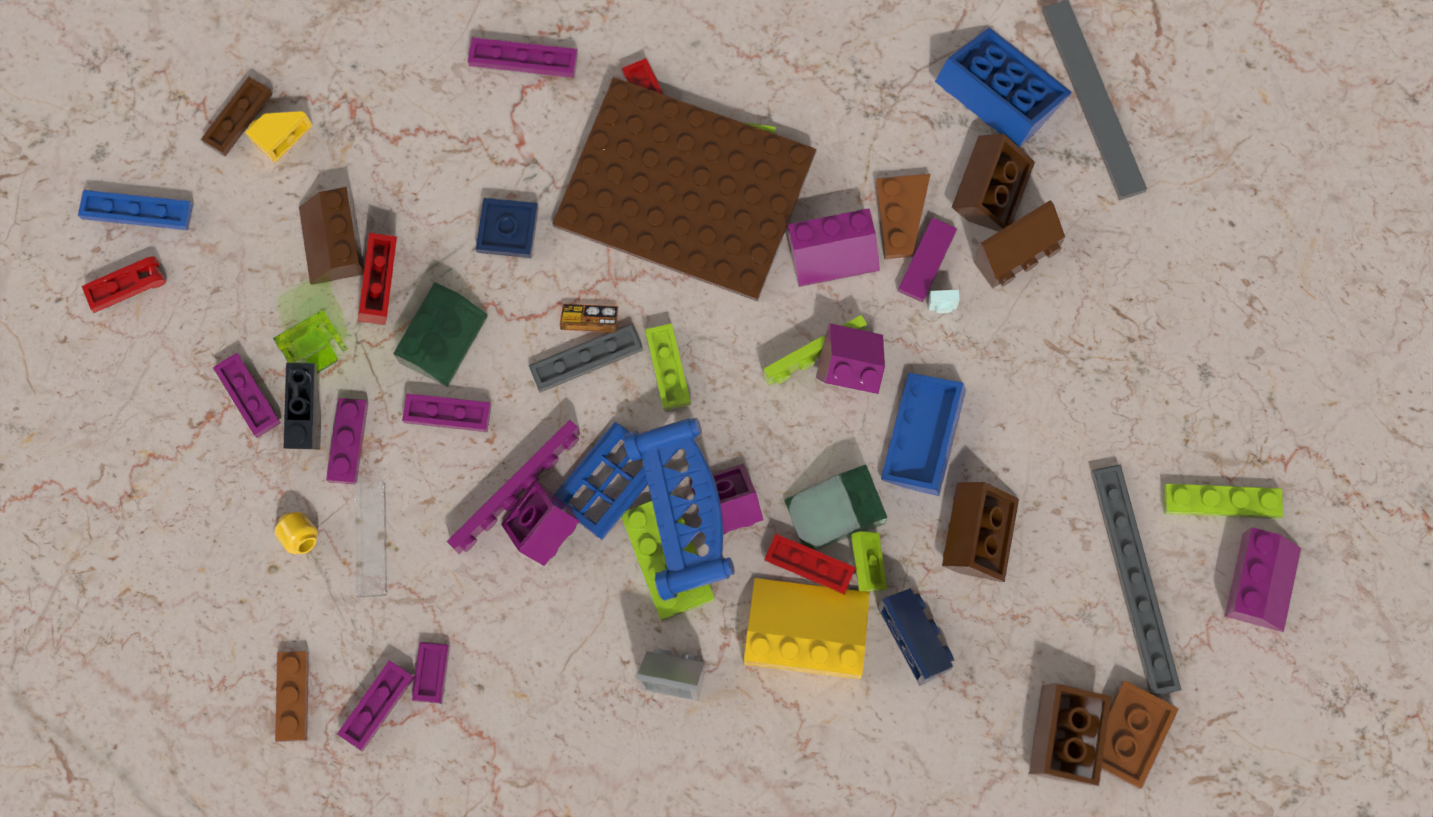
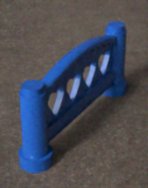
(656, 449)

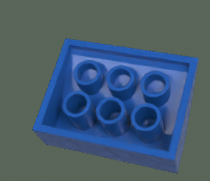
(1002, 86)

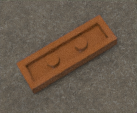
(292, 696)

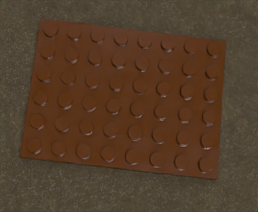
(685, 188)

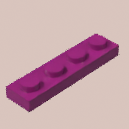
(523, 57)

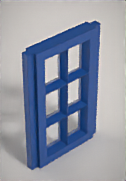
(586, 468)

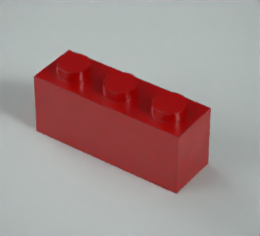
(377, 279)

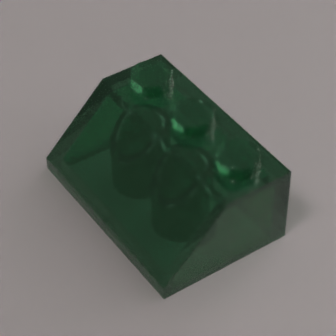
(440, 334)

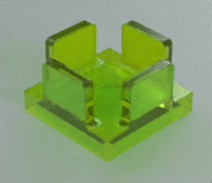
(311, 341)

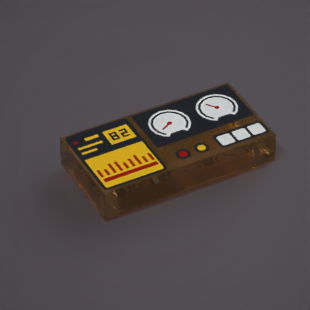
(589, 318)

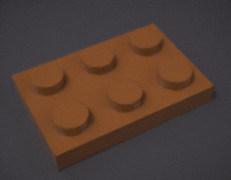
(1135, 733)

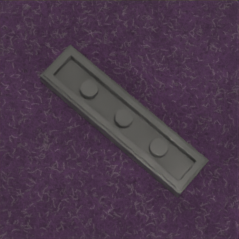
(585, 358)

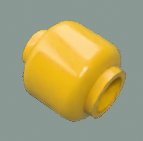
(296, 533)

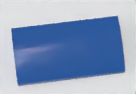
(924, 433)

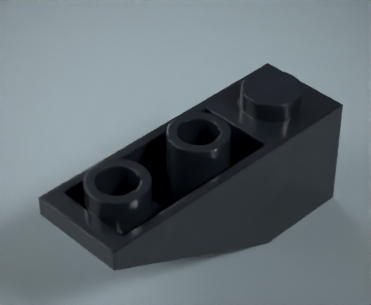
(302, 407)

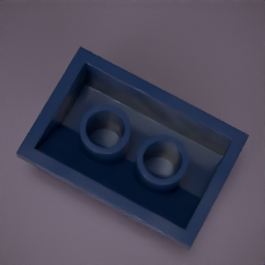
(916, 635)

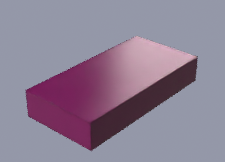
(430, 672)

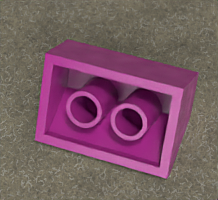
(833, 247)
(1263, 579)

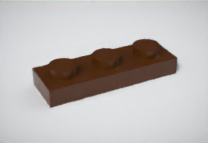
(236, 116)

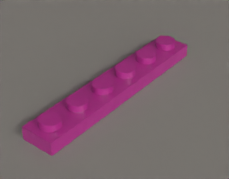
(507, 495)

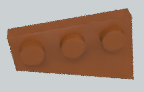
(900, 212)

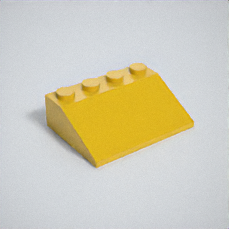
(807, 629)

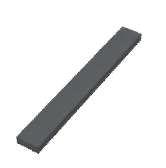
(1094, 100)
(1136, 581)

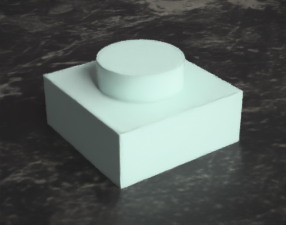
(943, 301)

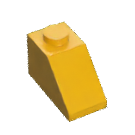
(278, 132)

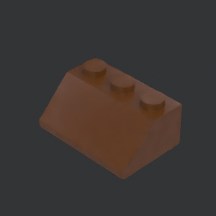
(993, 182)
(331, 236)
(1020, 245)
(980, 531)
(1070, 734)

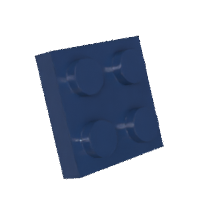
(507, 227)

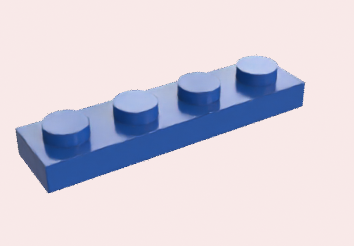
(135, 210)

